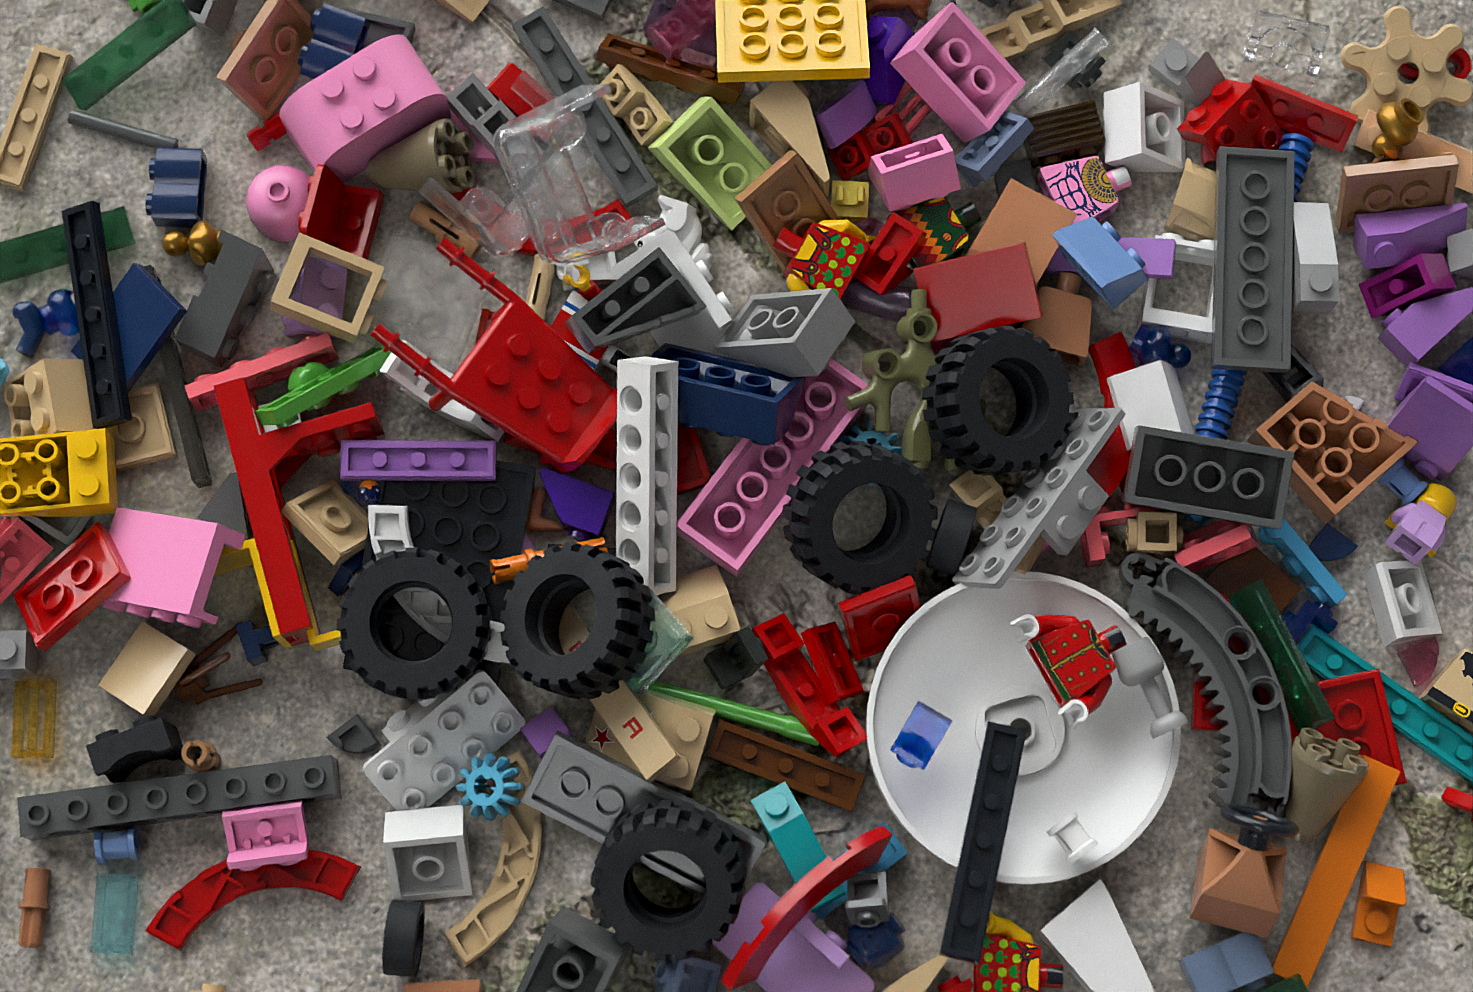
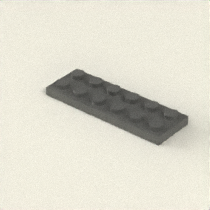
(1253, 260)
(596, 791)

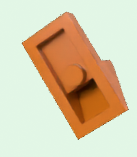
(1377, 903)

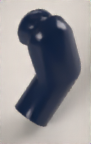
(32, 326)

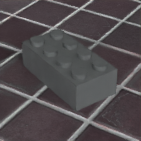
(1208, 477)

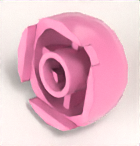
(277, 200)

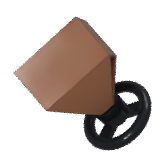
(1242, 874)

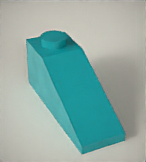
(791, 836)

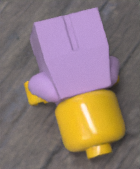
(1421, 525)

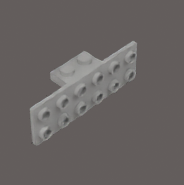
(1051, 502)

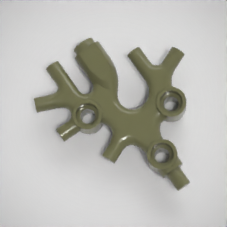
(898, 368)

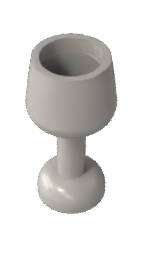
(1139, 664)

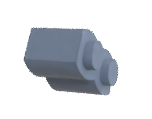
(1228, 965)

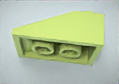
(710, 158)

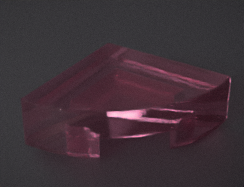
(1420, 661)

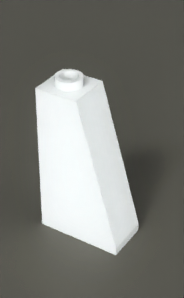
(1095, 944)

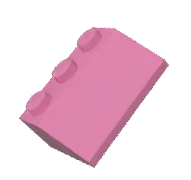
(958, 73)

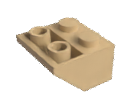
(49, 398)

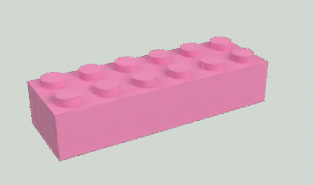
(750, 487)

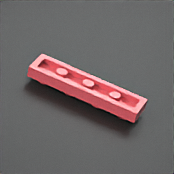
(263, 371)

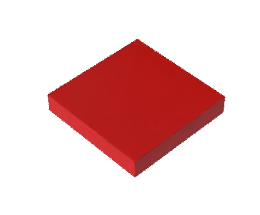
(877, 616)

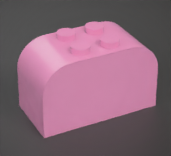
(363, 107)

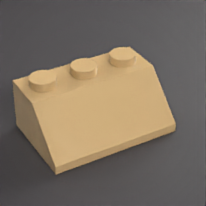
(702, 608)

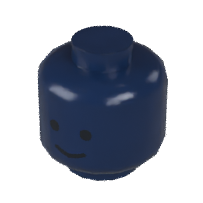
(876, 944)

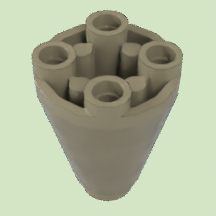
(433, 151)
(1321, 781)

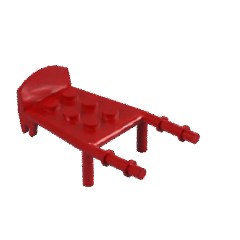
(520, 377)

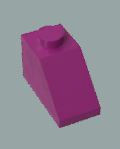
(1406, 284)

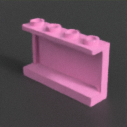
(168, 565)

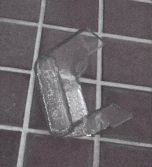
(548, 187)
(481, 213)

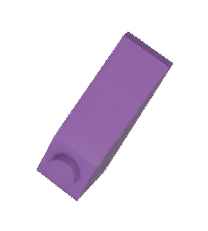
(1399, 235)
(1424, 324)

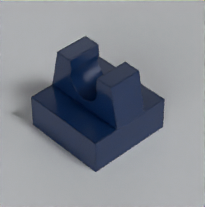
(255, 641)

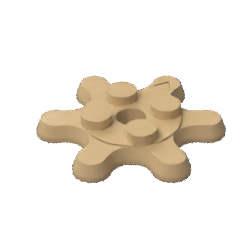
(1403, 46)

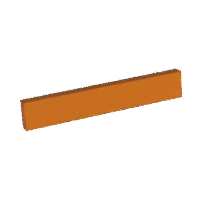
(1334, 874)

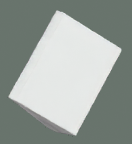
(1150, 399)
(1401, 602)

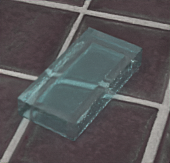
(114, 913)

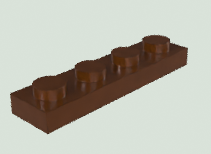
(681, 72)
(787, 764)

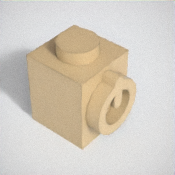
(1154, 534)

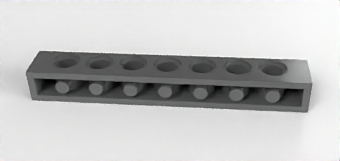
(177, 797)

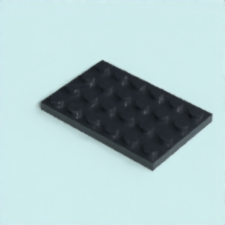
(465, 523)

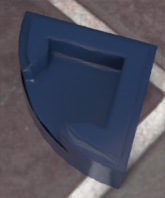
(1331, 545)
(345, 573)

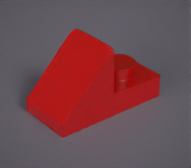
(888, 256)

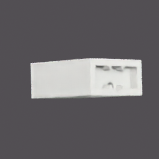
(1181, 324)

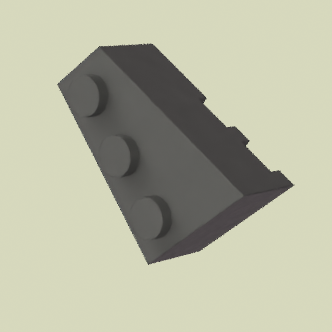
(226, 300)
(636, 303)

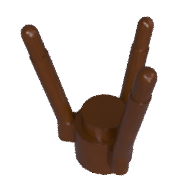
(194, 678)

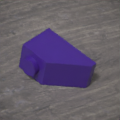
(885, 40)
(579, 505)

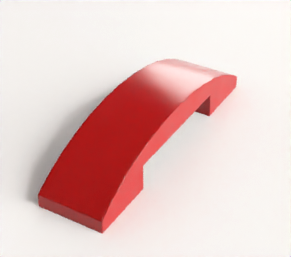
(802, 690)

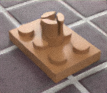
(267, 56)
(1395, 186)
(784, 198)

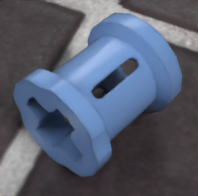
(1402, 482)
(117, 845)

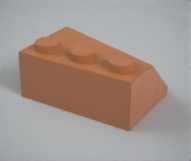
(1333, 448)

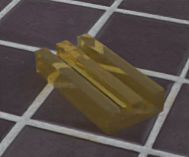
(20, 687)

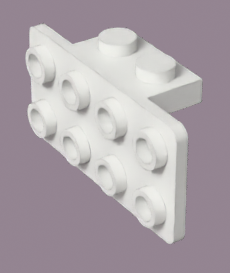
(698, 331)
(439, 739)

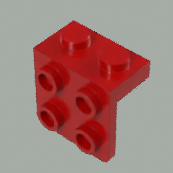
(1232, 118)
(340, 213)

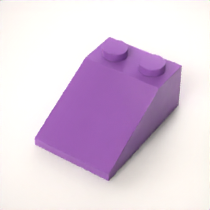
(1439, 423)

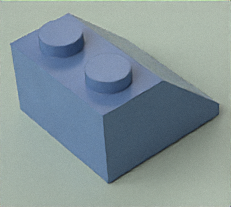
(1101, 260)

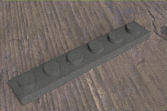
(564, 73)

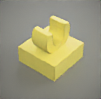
(850, 200)

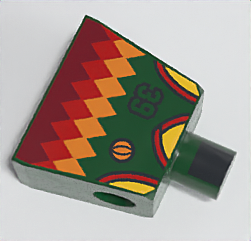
(944, 230)

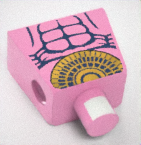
(1084, 186)

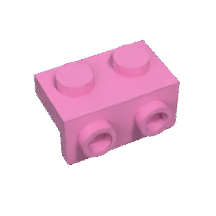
(266, 835)

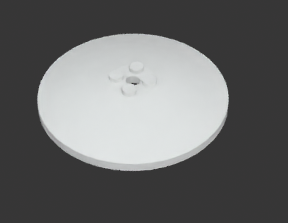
(970, 668)

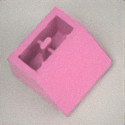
(915, 173)

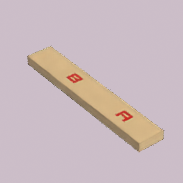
(623, 711)

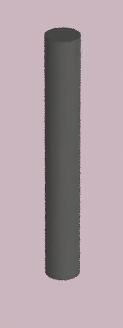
(121, 130)

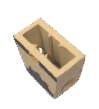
(1453, 690)

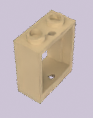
(284, 305)

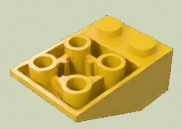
(58, 474)

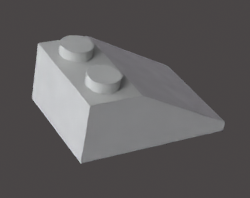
(788, 331)

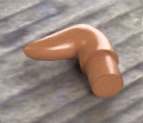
(535, 520)

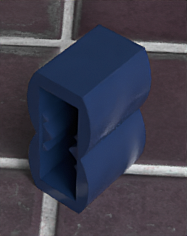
(334, 40)
(177, 187)

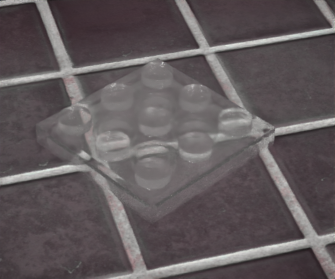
(426, 300)

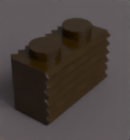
(1064, 134)

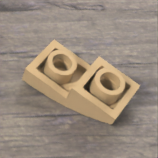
(635, 105)

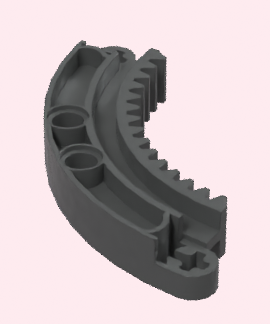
(1199, 624)

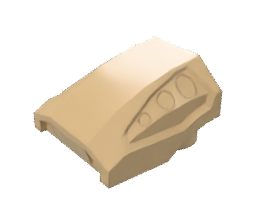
(1194, 204)

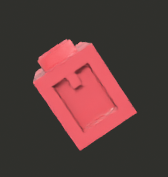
(1096, 543)

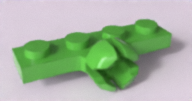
(315, 385)

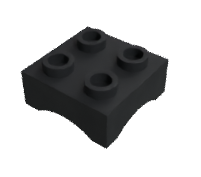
(122, 752)

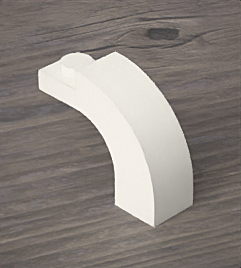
(423, 390)

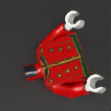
(1072, 660)

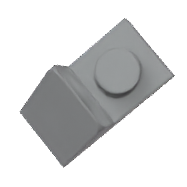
(1186, 72)

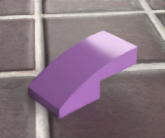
(847, 114)

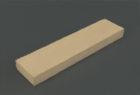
(31, 114)

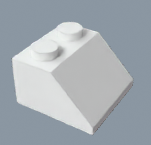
(1143, 129)
(428, 853)

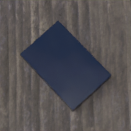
(144, 320)

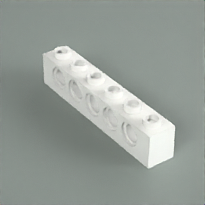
(647, 469)

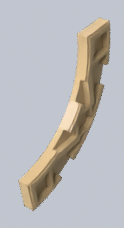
(511, 879)

